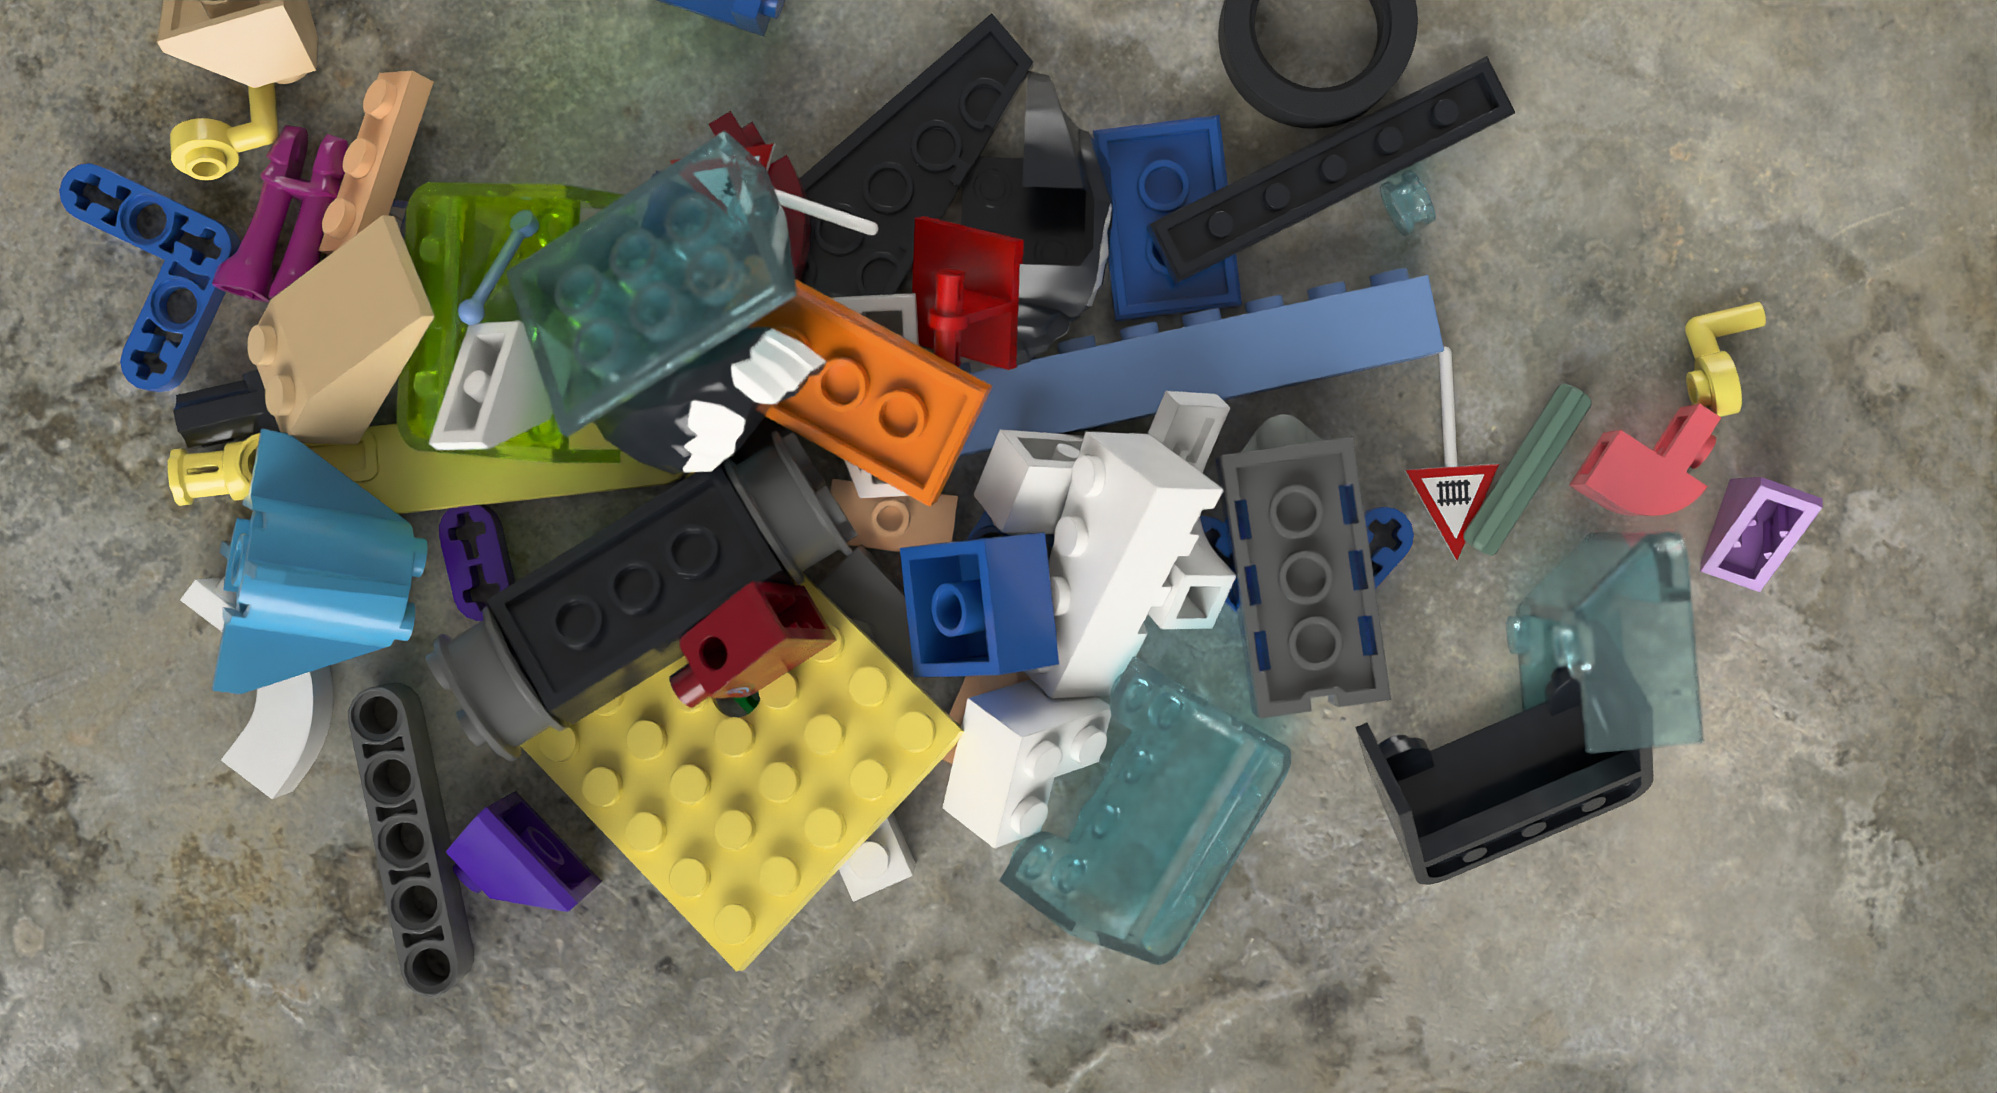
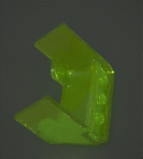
(453, 241)

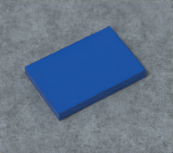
(1153, 175)

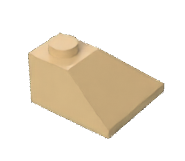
(242, 38)

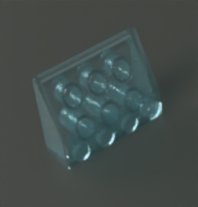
(654, 280)

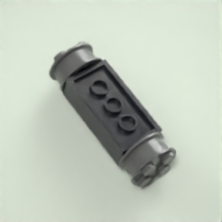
(631, 591)

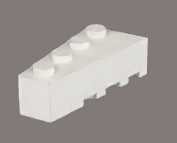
(1112, 552)

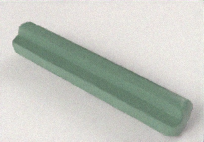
(1527, 469)

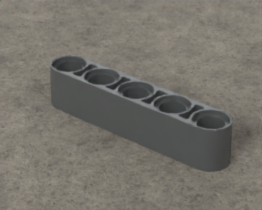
(398, 866)

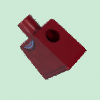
(750, 642)

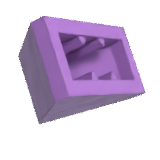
(1756, 530)

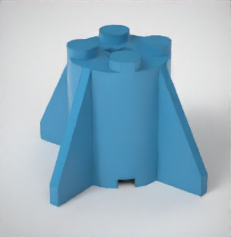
(313, 571)

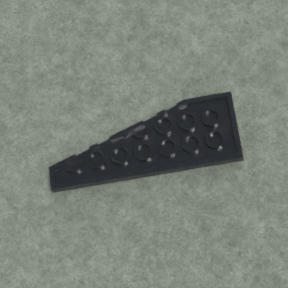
(901, 168)

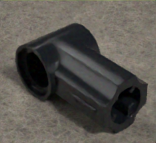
(223, 412)

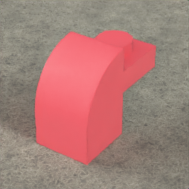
(1648, 482)

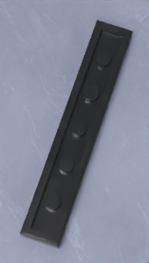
(1330, 170)

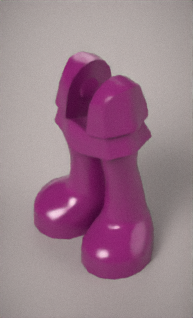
(251, 267)

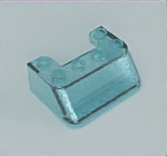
(1159, 823)

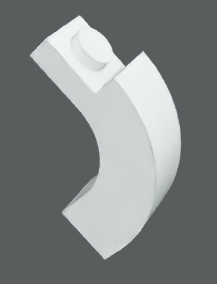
(1199, 582)
(287, 717)

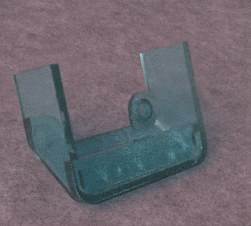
(1624, 630)

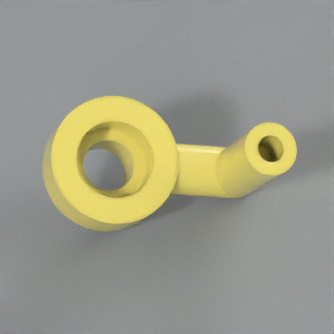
(212, 148)
(1714, 376)

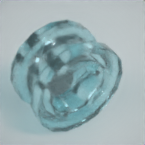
(1407, 203)

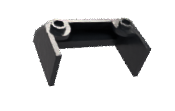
(1499, 784)

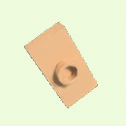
(895, 520)

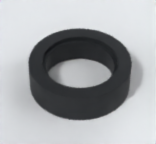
(1311, 106)

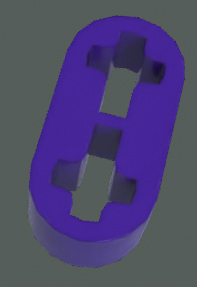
(461, 561)

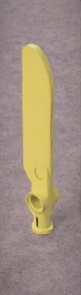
(418, 479)

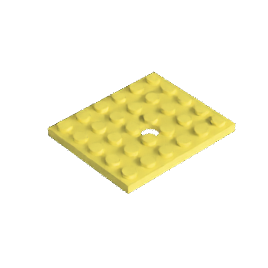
(758, 807)

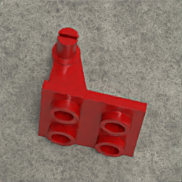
(967, 292)

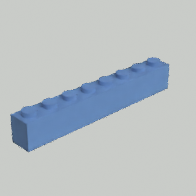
(1212, 355)

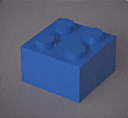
(979, 606)

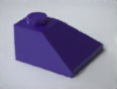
(520, 858)

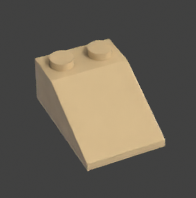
(341, 337)

